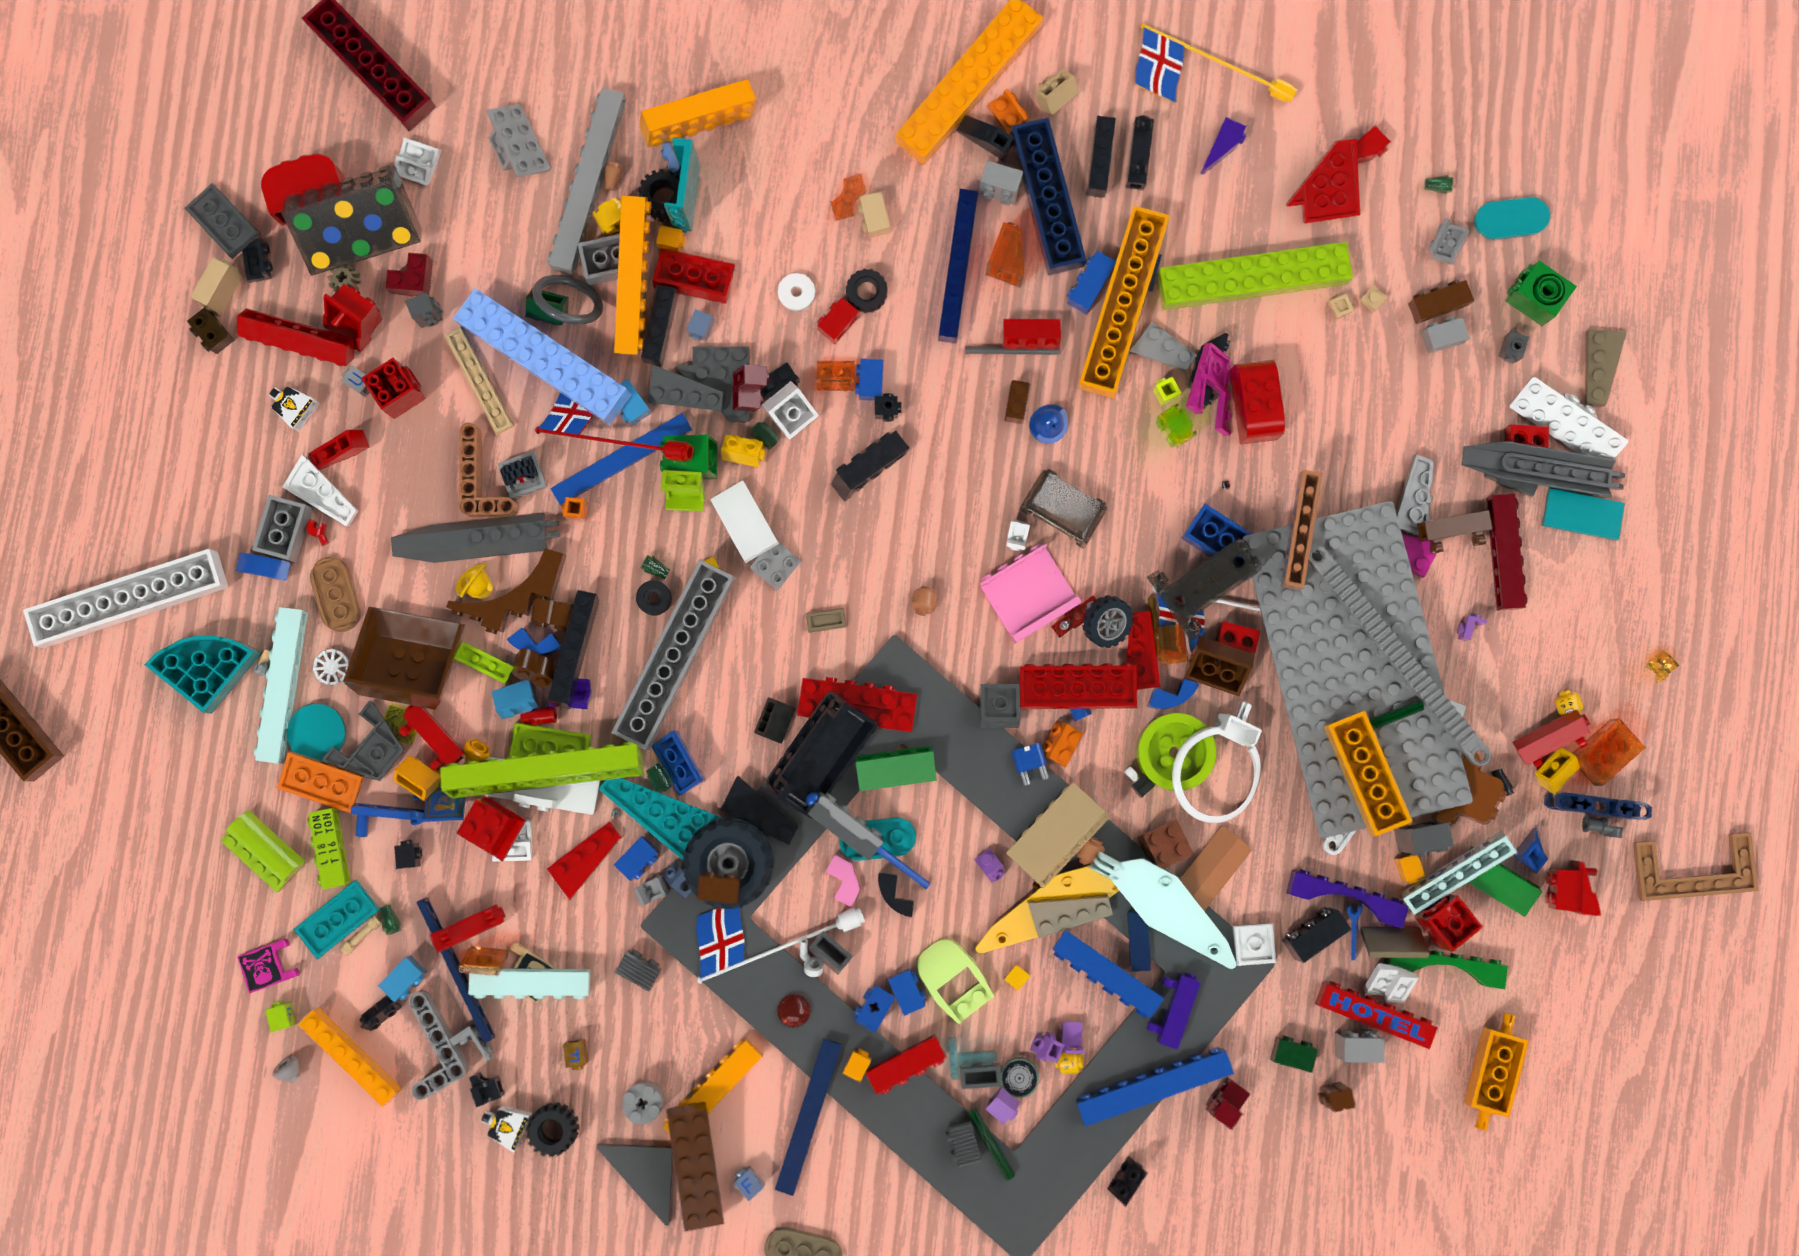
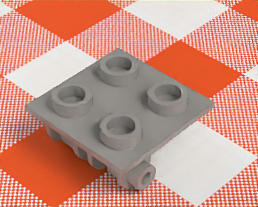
(775, 565)

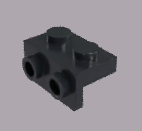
(257, 261)

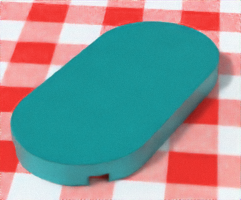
(1512, 218)
(897, 838)

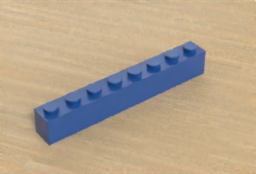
(1154, 1086)

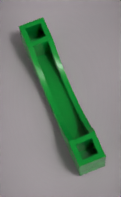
(1487, 974)

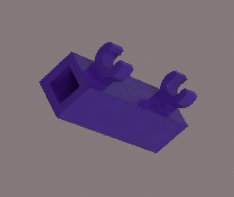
(1178, 1010)

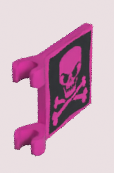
(263, 967)

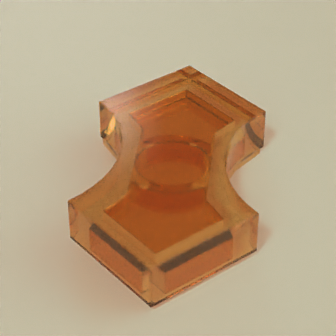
(852, 190)

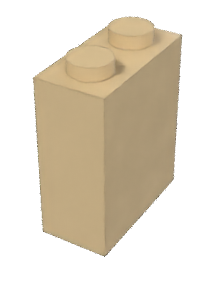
(217, 285)

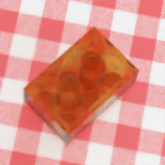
(1608, 752)

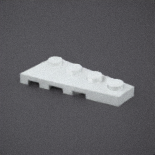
(314, 488)

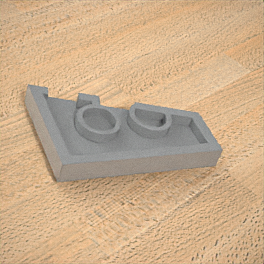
(1162, 347)

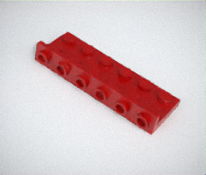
(1078, 686)

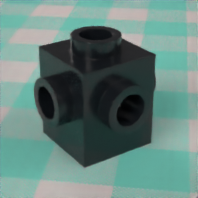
(884, 401)

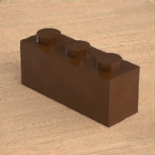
(1440, 301)

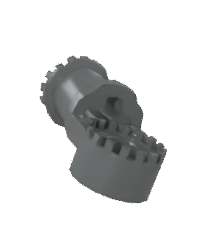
(1601, 825)

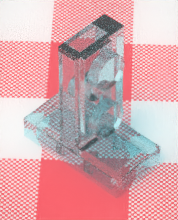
(967, 1058)

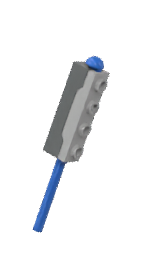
(853, 831)

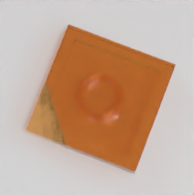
(483, 960)

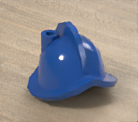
(1048, 424)

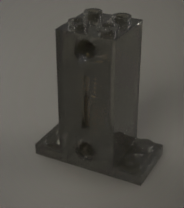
(1205, 584)

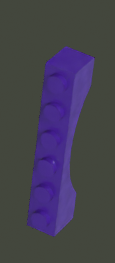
(1386, 911)

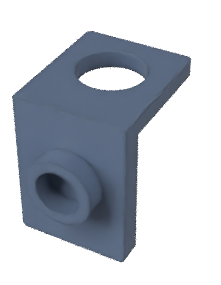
(675, 876)

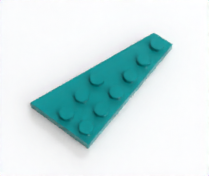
(661, 815)

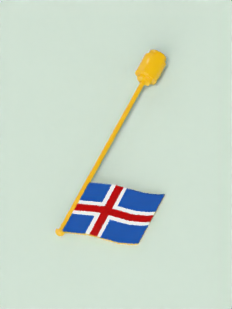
(1163, 60)

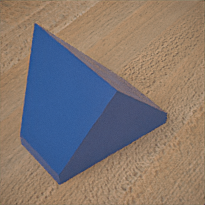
(1531, 852)

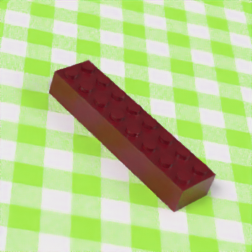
(369, 63)

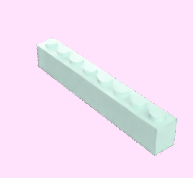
(281, 685)

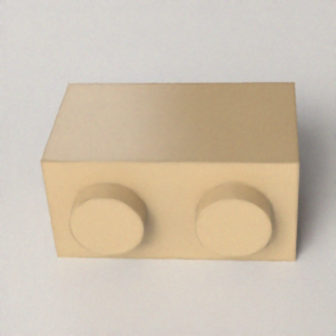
(874, 215)

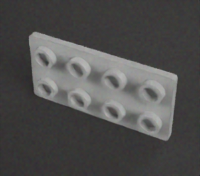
(516, 142)

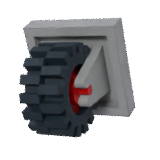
(522, 475)

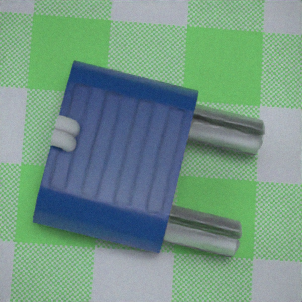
(1028, 759)

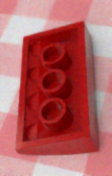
(694, 275)

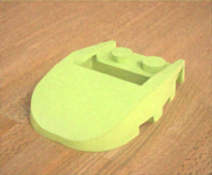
(942, 963)

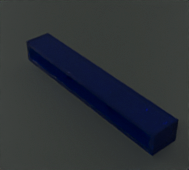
(958, 266)

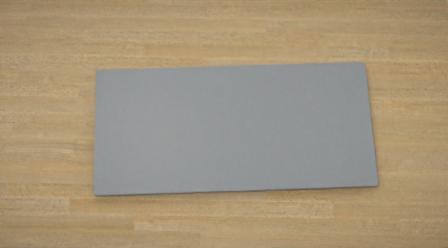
(1336, 670)

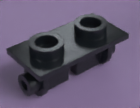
(372, 1019)

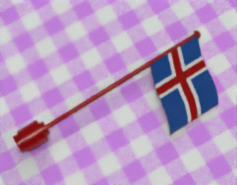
(571, 419)

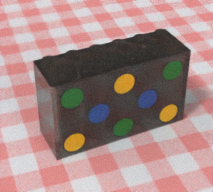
(352, 220)

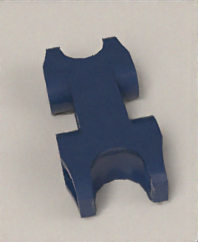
(1608, 806)

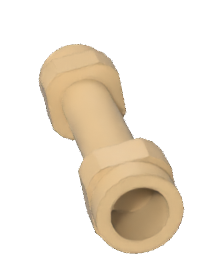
(372, 924)

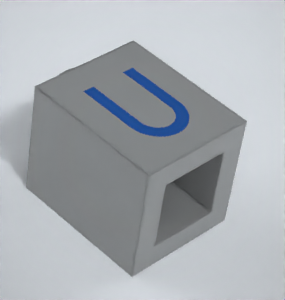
(352, 378)

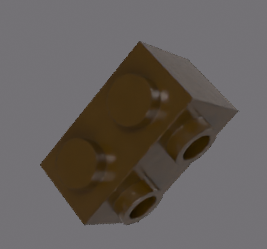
(210, 330)

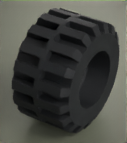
(655, 182)
(541, 1141)

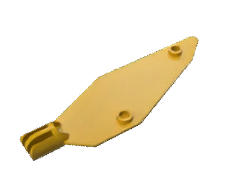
(1019, 924)

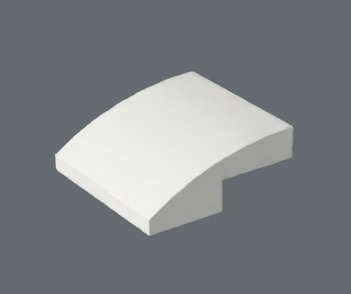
(417, 161)
(522, 847)
(1391, 983)

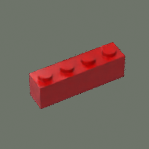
(906, 1064)

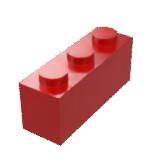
(1031, 334)

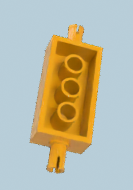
(1496, 1072)

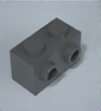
(424, 310)

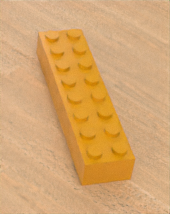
(631, 274)

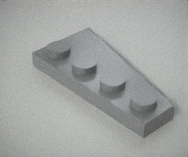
(1415, 496)

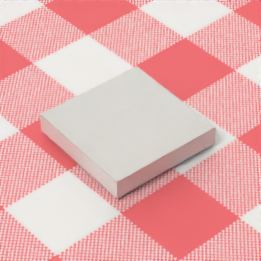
(1254, 944)

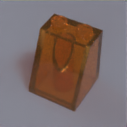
(1007, 256)

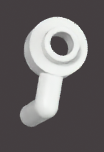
(812, 965)

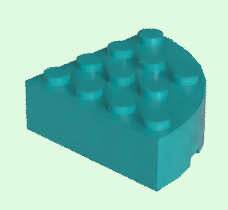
(203, 668)

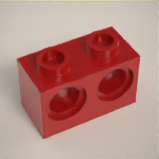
(1526, 434)
(1238, 633)

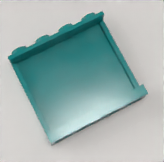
(682, 213)

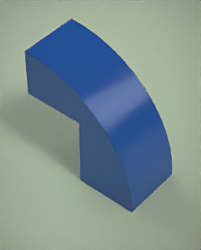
(263, 566)
(523, 639)
(1163, 700)

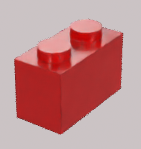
(838, 320)

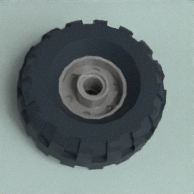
(733, 840)

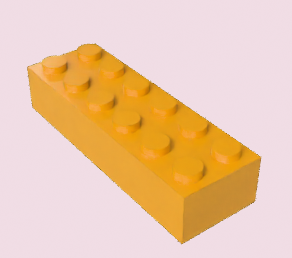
(697, 113)
(1367, 774)

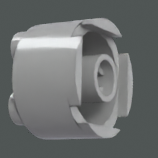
(636, 1111)

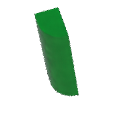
(895, 768)
(1508, 888)

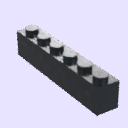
(573, 649)

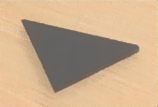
(646, 1171)

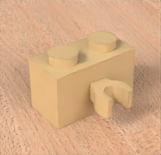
(1056, 91)

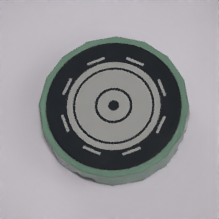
(1019, 1077)

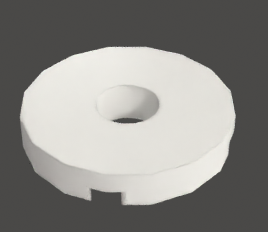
(796, 281)

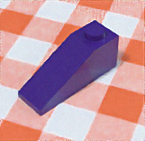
(1227, 140)

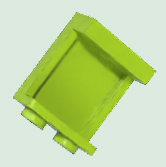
(683, 490)

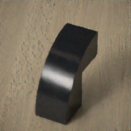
(887, 887)

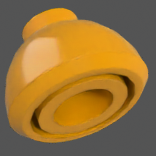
(476, 750)

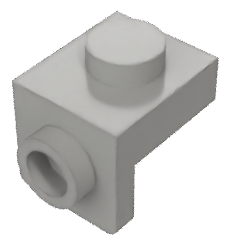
(651, 890)

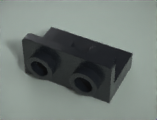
(778, 379)

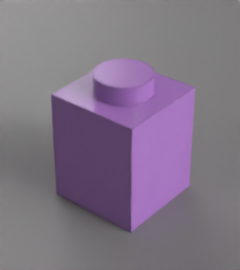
(1003, 1106)

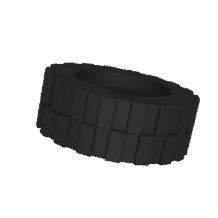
(866, 276)

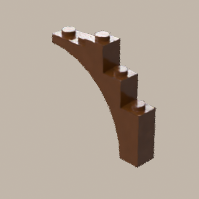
(495, 612)

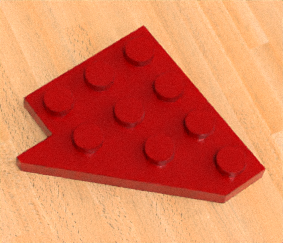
(1332, 185)

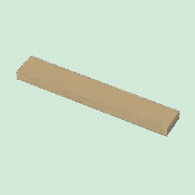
(479, 380)

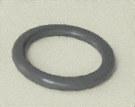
(561, 316)

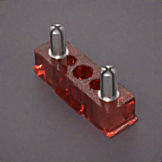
(1062, 627)

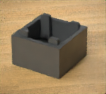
(999, 705)

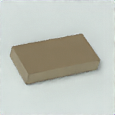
(826, 620)

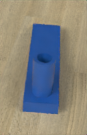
(363, 812)

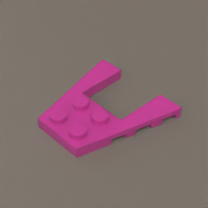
(1215, 372)

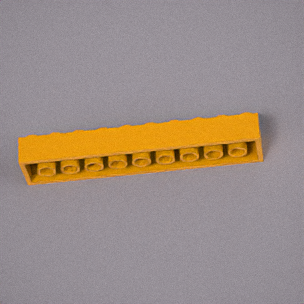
(969, 80)
(1124, 302)

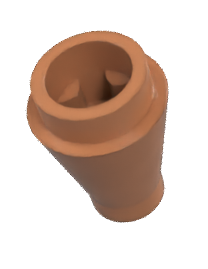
(612, 175)

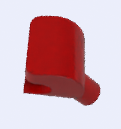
(317, 532)

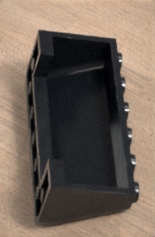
(820, 752)

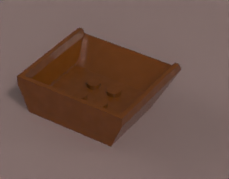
(403, 657)

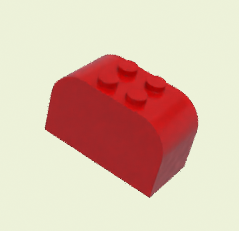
(296, 178)
(1257, 401)

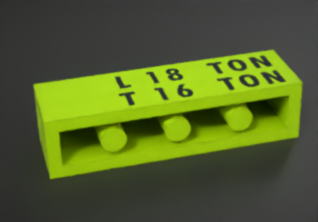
(329, 848)

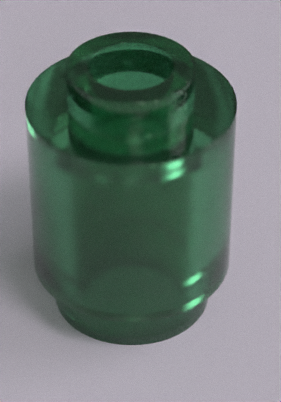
(765, 434)
(659, 778)

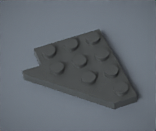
(715, 369)

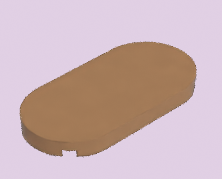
(335, 594)

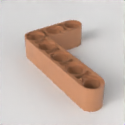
(475, 479)

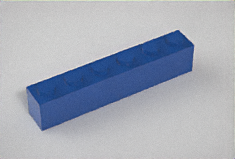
(1108, 974)

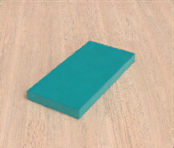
(1583, 514)
(336, 919)

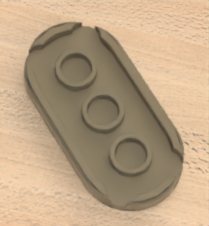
(794, 1242)

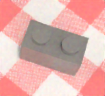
(1445, 335)

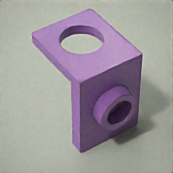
(1072, 1037)

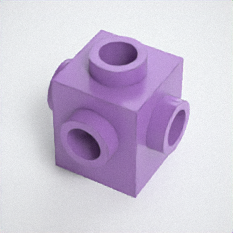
(1047, 1047)

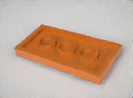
(320, 782)

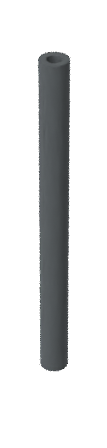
(999, 350)

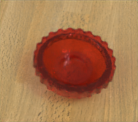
(794, 1011)

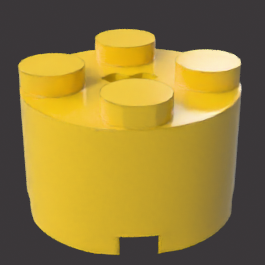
(609, 216)

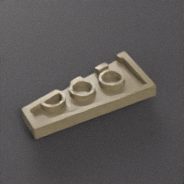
(1602, 358)
(1058, 915)

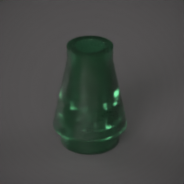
(1439, 184)
(654, 567)
(390, 921)

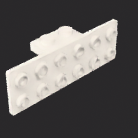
(1568, 420)
(571, 797)

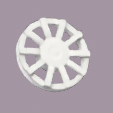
(330, 667)

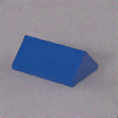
(678, 762)

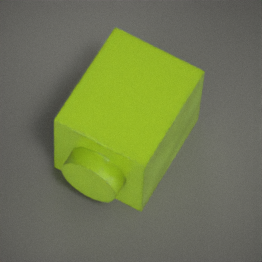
(280, 1016)

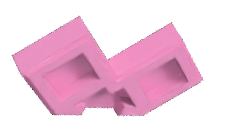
(844, 871)

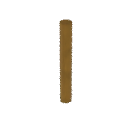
(1152, 608)

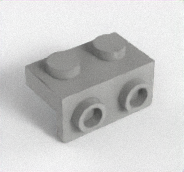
(1448, 242)

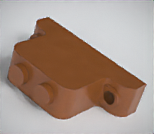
(1486, 795)

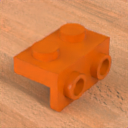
(1061, 743)

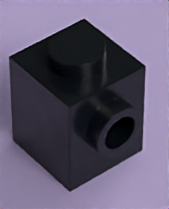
(408, 855)

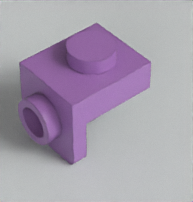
(1466, 628)
(990, 865)

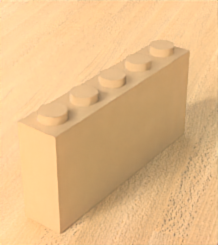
(1057, 834)

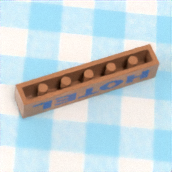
(1301, 530)

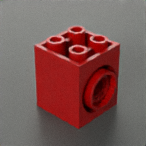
(394, 388)
(1449, 922)

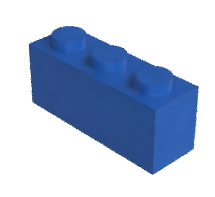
(1090, 282)

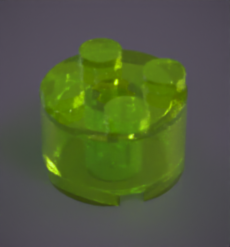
(1176, 426)

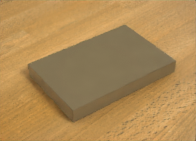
(1394, 942)

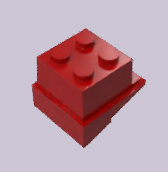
(351, 315)
(491, 827)
(1572, 889)

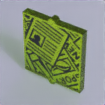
(395, 720)

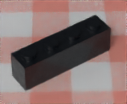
(1100, 156)
(659, 325)

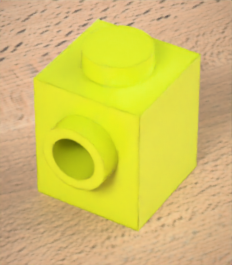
(1166, 390)

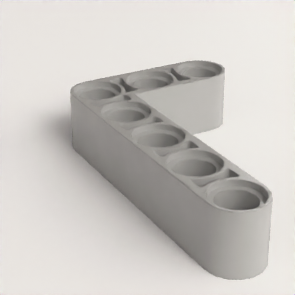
(438, 1046)

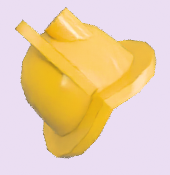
(475, 582)

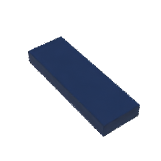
(1138, 943)

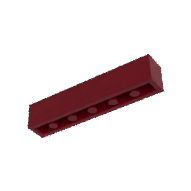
(1506, 552)

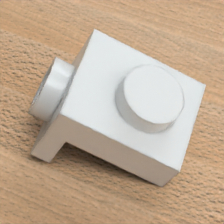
(1017, 535)

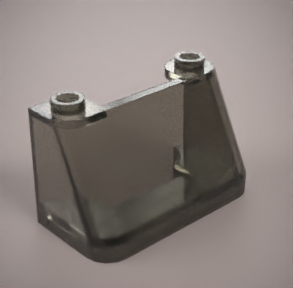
(1064, 507)

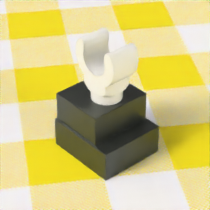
(1141, 784)

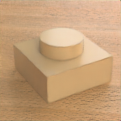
(1373, 298)
(1341, 306)

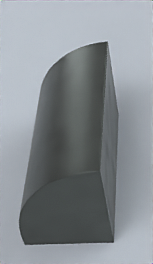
(774, 720)

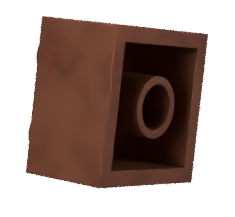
(1165, 845)

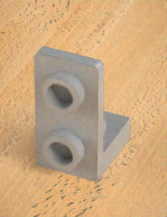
(463, 1037)

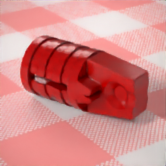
(540, 716)

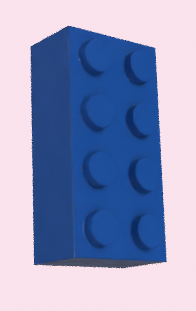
(1213, 532)

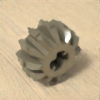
(341, 274)

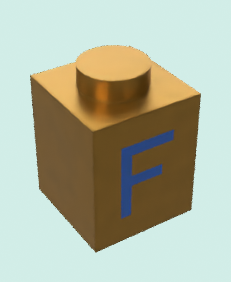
(575, 1054)

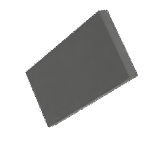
(222, 221)

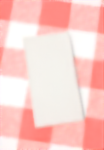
(744, 521)

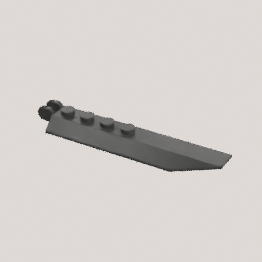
(1544, 467)
(475, 539)

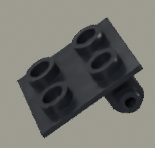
(1127, 1180)

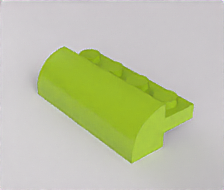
(262, 850)

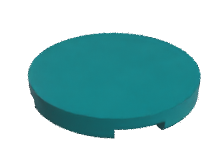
(316, 730)

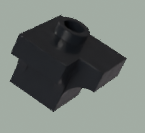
(485, 1089)

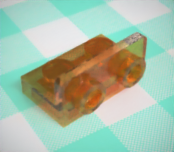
(835, 375)

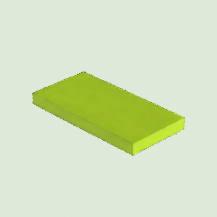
(538, 740)

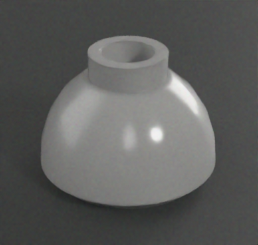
(287, 1069)

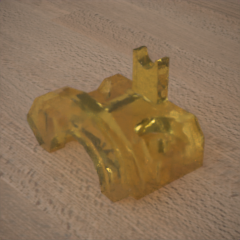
(1662, 665)

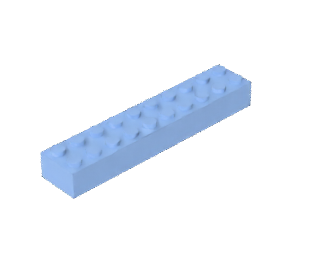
(542, 356)

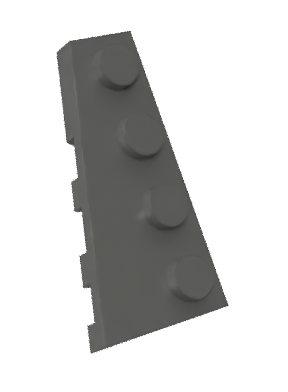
(678, 390)

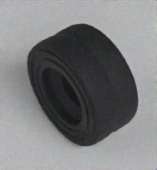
(663, 603)

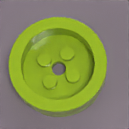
(1169, 732)

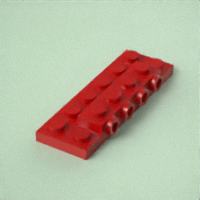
(888, 707)

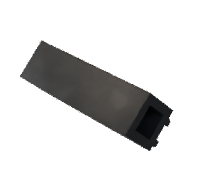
(1139, 153)

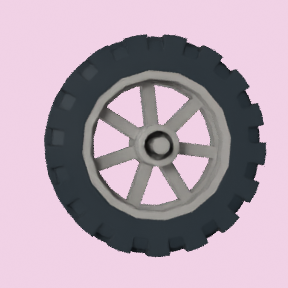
(1119, 625)

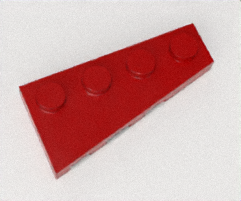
(1142, 651)
(578, 864)

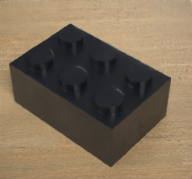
(1316, 934)

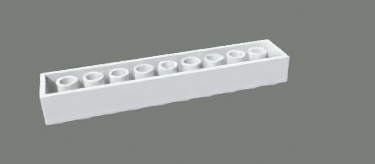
(125, 598)

